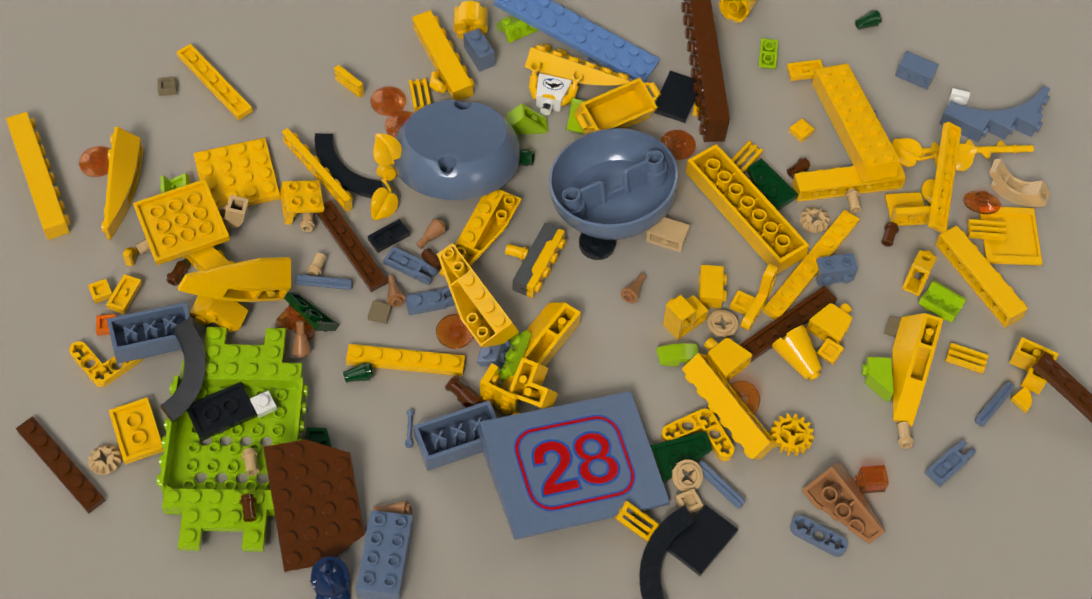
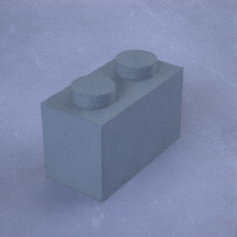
(479, 49)
(917, 70)

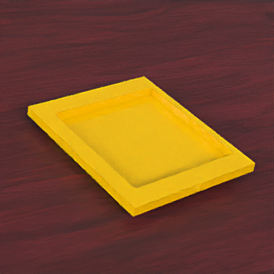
(1022, 239)

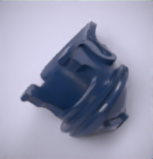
(333, 584)

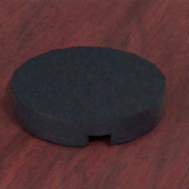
(596, 248)

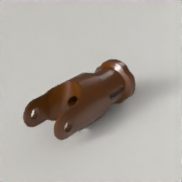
(464, 394)

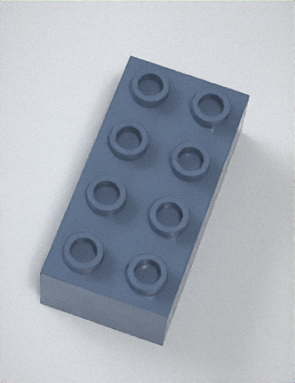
(146, 332)
(452, 435)
(384, 556)

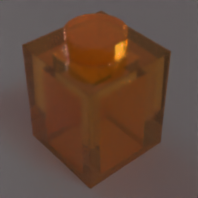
(872, 479)

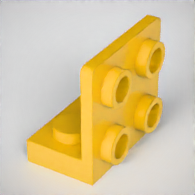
(300, 198)
(907, 209)
(491, 391)

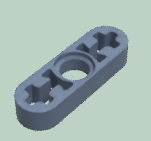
(802, 533)

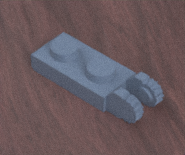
(409, 265)
(429, 301)
(949, 464)

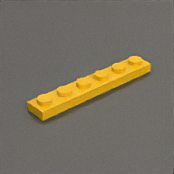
(214, 82)
(314, 165)
(944, 177)
(406, 360)

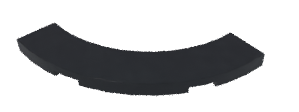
(348, 179)
(192, 373)
(657, 549)

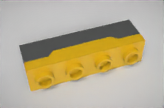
(539, 260)

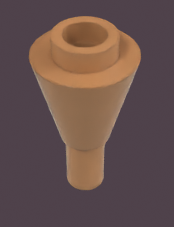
(433, 231)
(632, 291)
(395, 295)
(301, 345)
(401, 507)

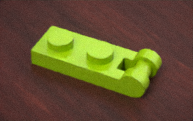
(514, 354)

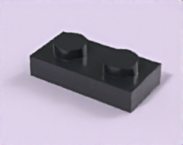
(388, 235)

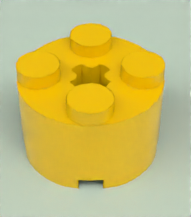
(469, 17)

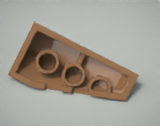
(842, 500)

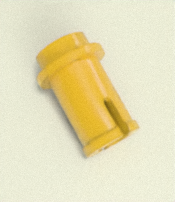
(516, 251)

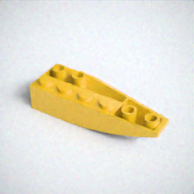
(562, 65)
(123, 178)
(486, 224)
(243, 281)
(474, 302)
(548, 334)
(911, 363)

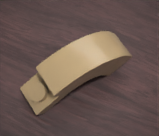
(1015, 190)
(234, 212)

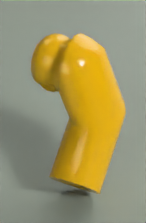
(436, 84)

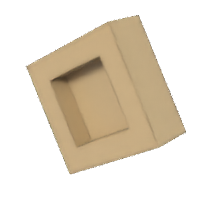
(690, 500)

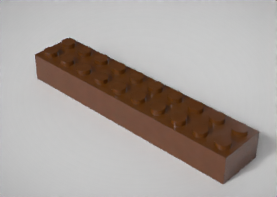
(706, 70)

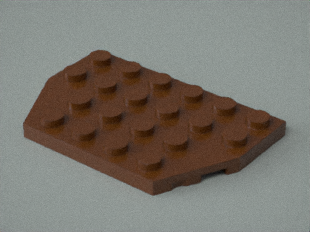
(312, 501)

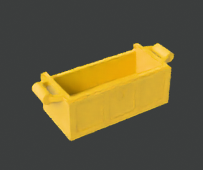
(618, 107)

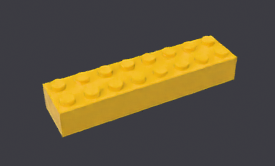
(855, 123)
(746, 208)

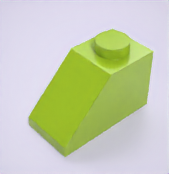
(527, 121)
(879, 376)

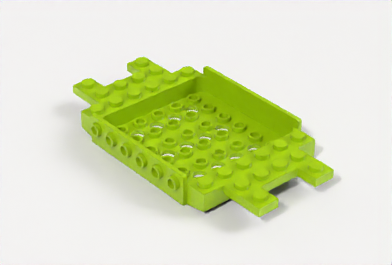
(215, 504)

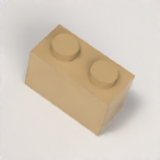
(669, 234)

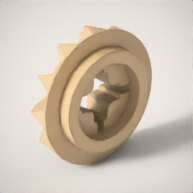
(818, 225)
(728, 319)
(113, 459)
(695, 475)

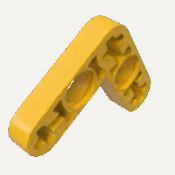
(762, 297)
(98, 368)
(701, 426)

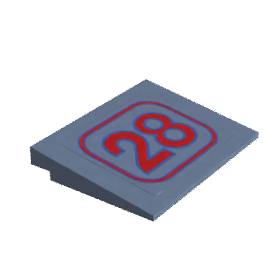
(571, 464)

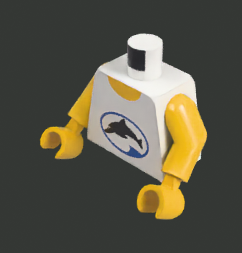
(551, 91)

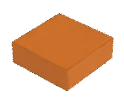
(102, 325)

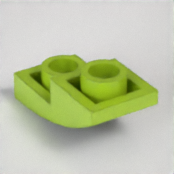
(768, 53)
(572, 124)
(675, 353)

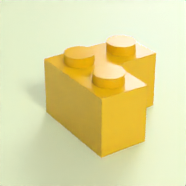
(222, 312)
(684, 315)
(1024, 357)
(528, 385)

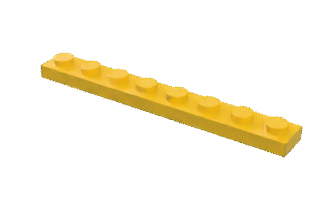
(808, 267)

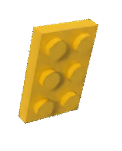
(136, 430)

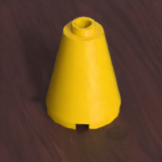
(736, 9)
(799, 352)

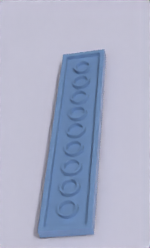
(582, 36)

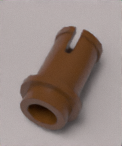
(800, 166)
(891, 230)
(431, 258)
(175, 276)
(248, 507)

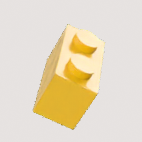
(711, 286)

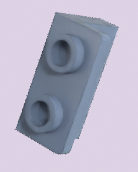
(836, 269)
(493, 355)

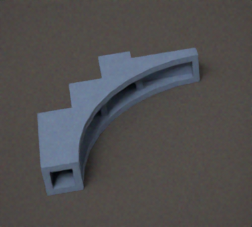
(1000, 123)

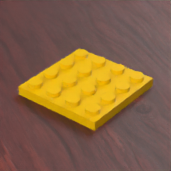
(238, 171)
(181, 222)

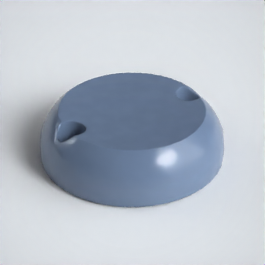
(457, 150)
(614, 183)

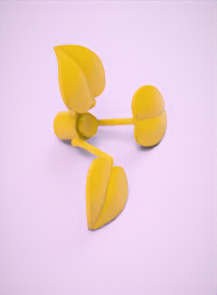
(385, 151)
(910, 152)

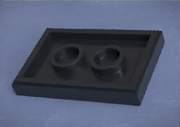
(676, 97)
(221, 411)
(703, 541)

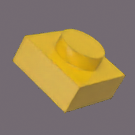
(801, 130)
(100, 291)
(741, 302)
(830, 351)

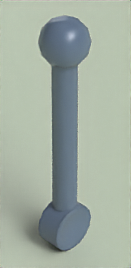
(408, 443)

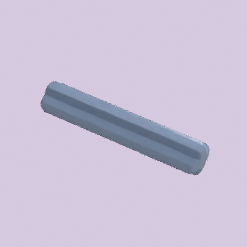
(326, 282)
(994, 403)
(721, 485)

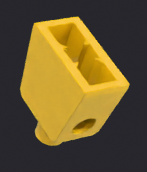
(922, 264)
(831, 322)
(728, 357)

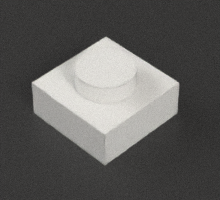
(959, 96)
(263, 404)

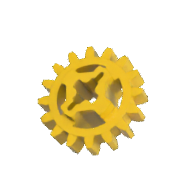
(801, 434)

